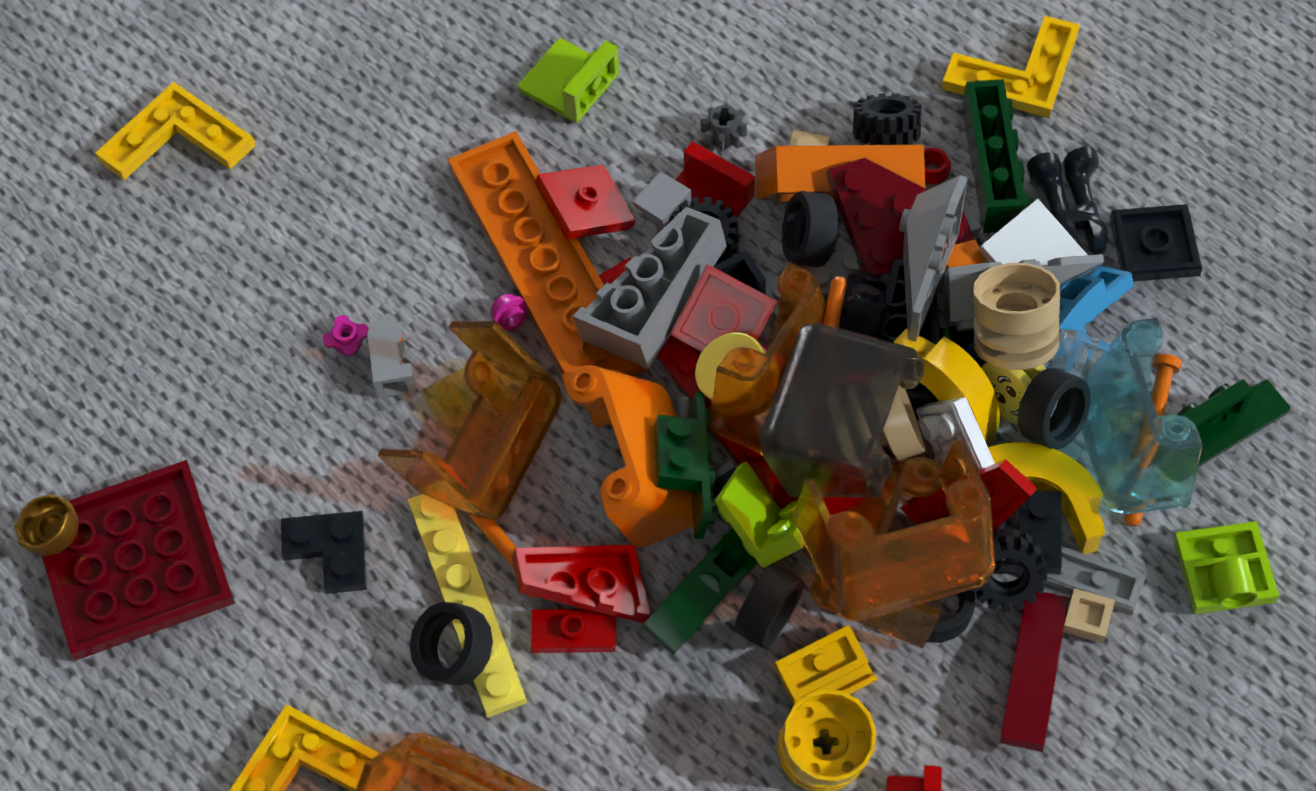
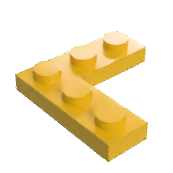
(1031, 89)
(172, 113)
(304, 741)

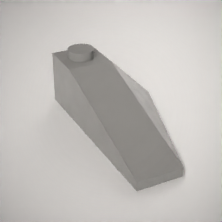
(928, 244)
(958, 284)

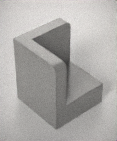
(662, 198)

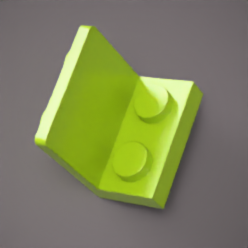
(571, 78)
(757, 518)

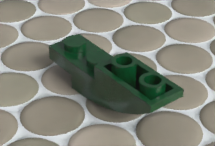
(701, 593)

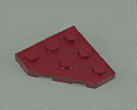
(872, 208)

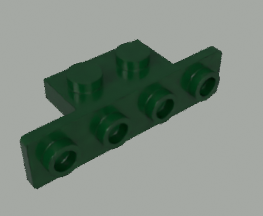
(1234, 415)
(684, 460)

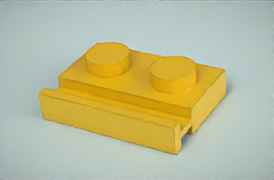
(829, 663)

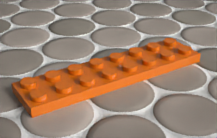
(542, 265)

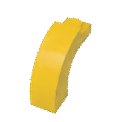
(954, 375)
(1060, 473)

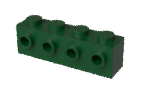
(994, 153)

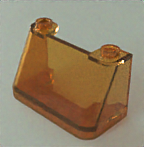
(750, 379)

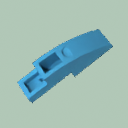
(1090, 295)

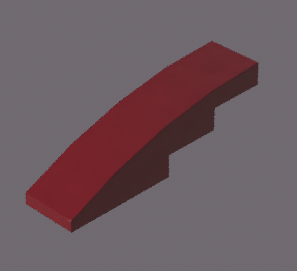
(1034, 672)

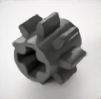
(723, 127)

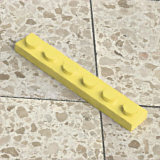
(461, 584)

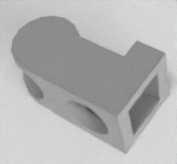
(385, 352)

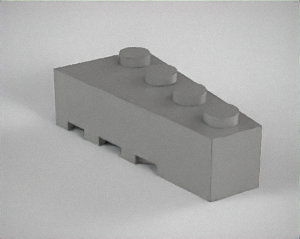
(646, 299)

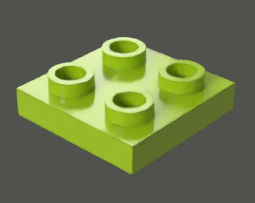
(1225, 567)

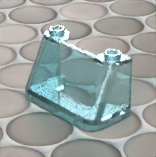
(1137, 456)

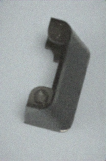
(835, 410)

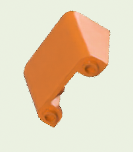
(631, 493)

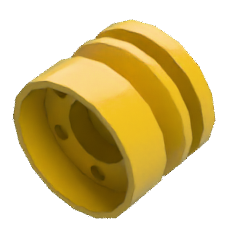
(841, 722)

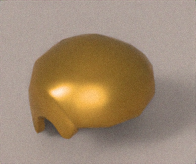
(47, 525)

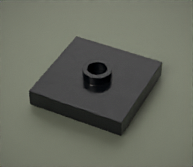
(1156, 242)

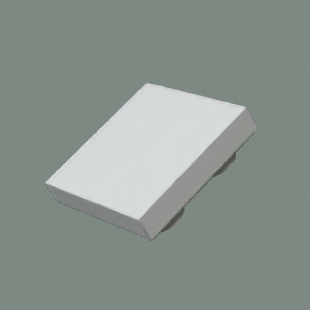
(1031, 236)
(949, 422)

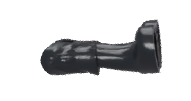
(1077, 168)

